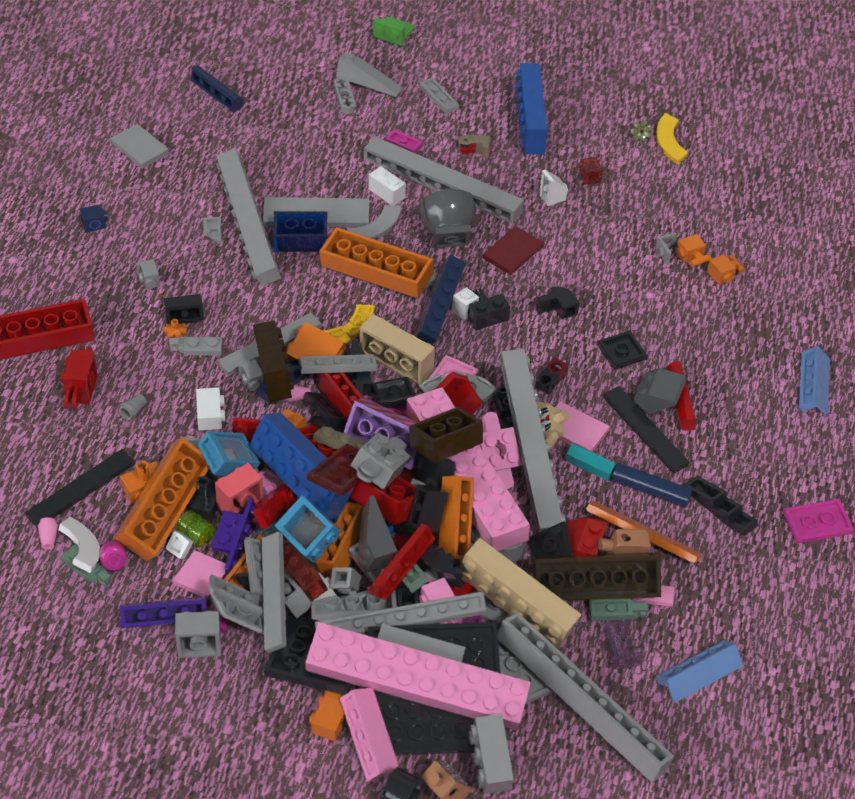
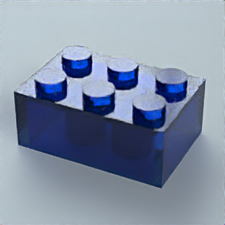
(300, 231)

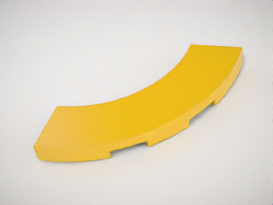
(667, 141)
(352, 328)

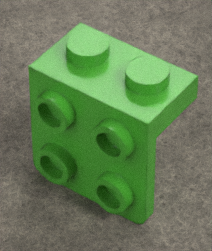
(392, 30)

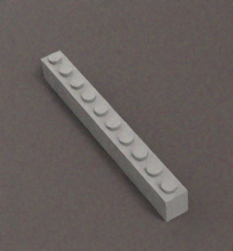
(439, 178)
(249, 218)
(530, 439)
(585, 697)

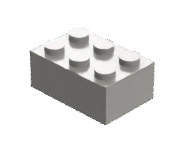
(491, 754)

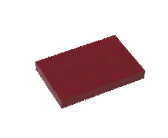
(513, 250)

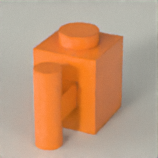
(692, 250)
(723, 268)

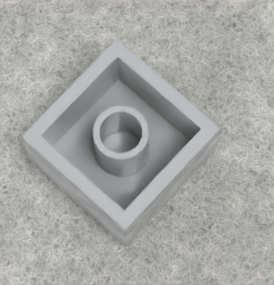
(198, 634)

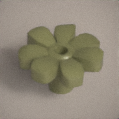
(645, 133)

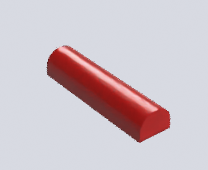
(684, 405)

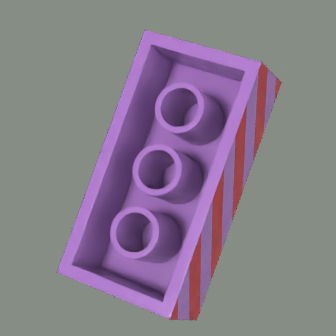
(371, 418)

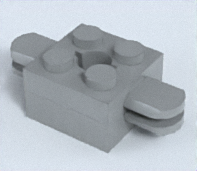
(381, 460)

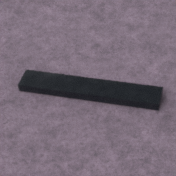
(646, 429)
(80, 487)

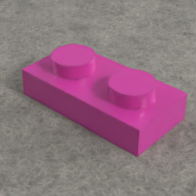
(404, 141)

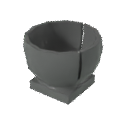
(448, 217)

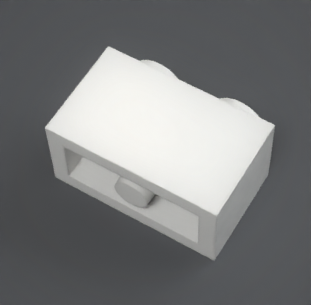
(387, 186)
(209, 408)

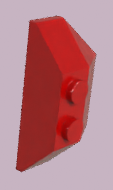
(586, 534)

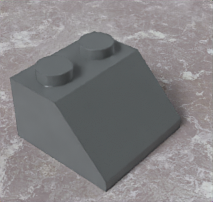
(659, 390)

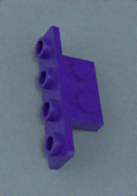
(232, 533)

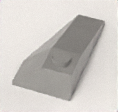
(362, 73)
(352, 604)

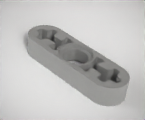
(343, 100)

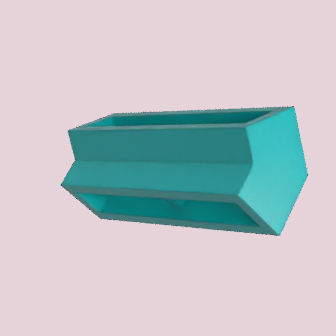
(590, 462)

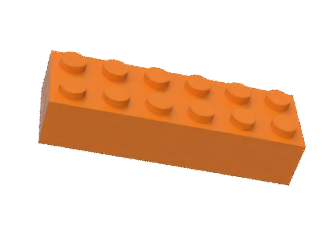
(377, 262)
(162, 500)

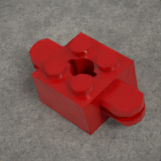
(79, 377)

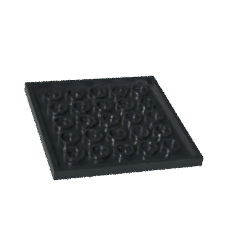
(427, 729)

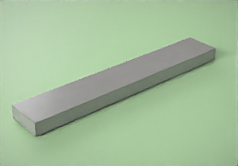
(230, 363)
(273, 592)

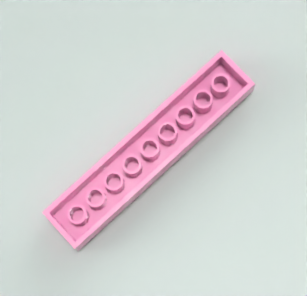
(494, 509)
(416, 675)

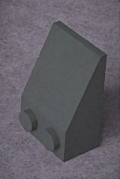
(375, 541)

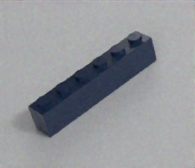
(439, 300)

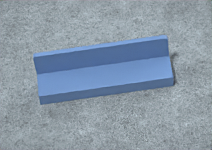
(814, 380)
(701, 670)

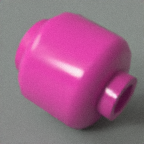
(112, 555)

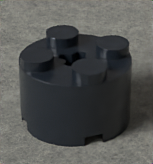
(402, 785)

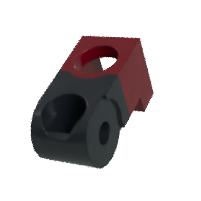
(552, 375)

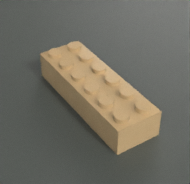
(518, 592)

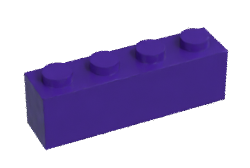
(158, 611)

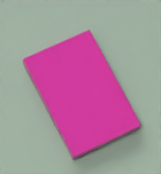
(818, 521)

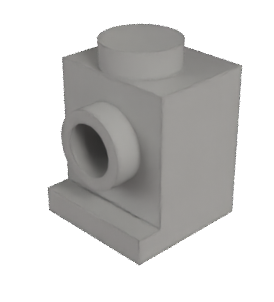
(148, 274)
(250, 374)
(345, 580)

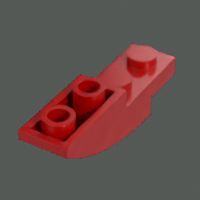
(274, 505)

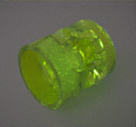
(195, 528)

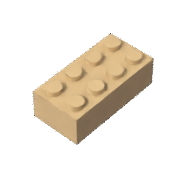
(397, 349)

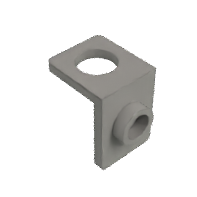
(662, 248)

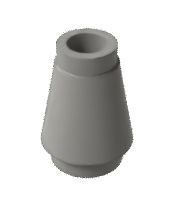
(132, 407)

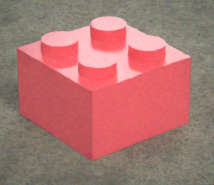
(236, 489)

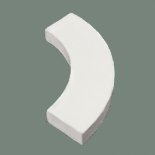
(87, 543)

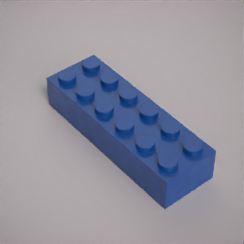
(531, 108)
(292, 458)

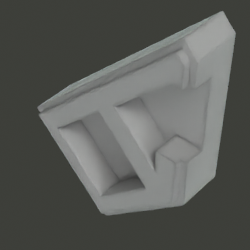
(212, 228)

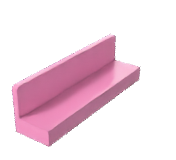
(369, 733)

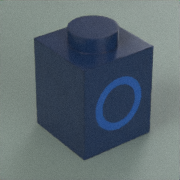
(93, 218)

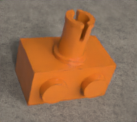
(136, 480)

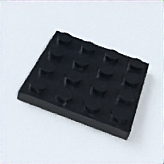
(290, 661)

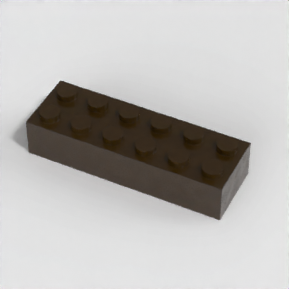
(600, 575)

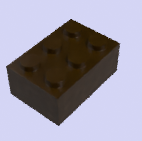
(446, 434)

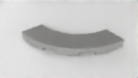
(382, 225)
(483, 387)

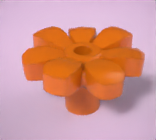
(175, 329)

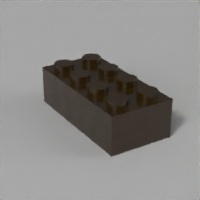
(273, 360)

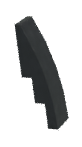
(719, 505)

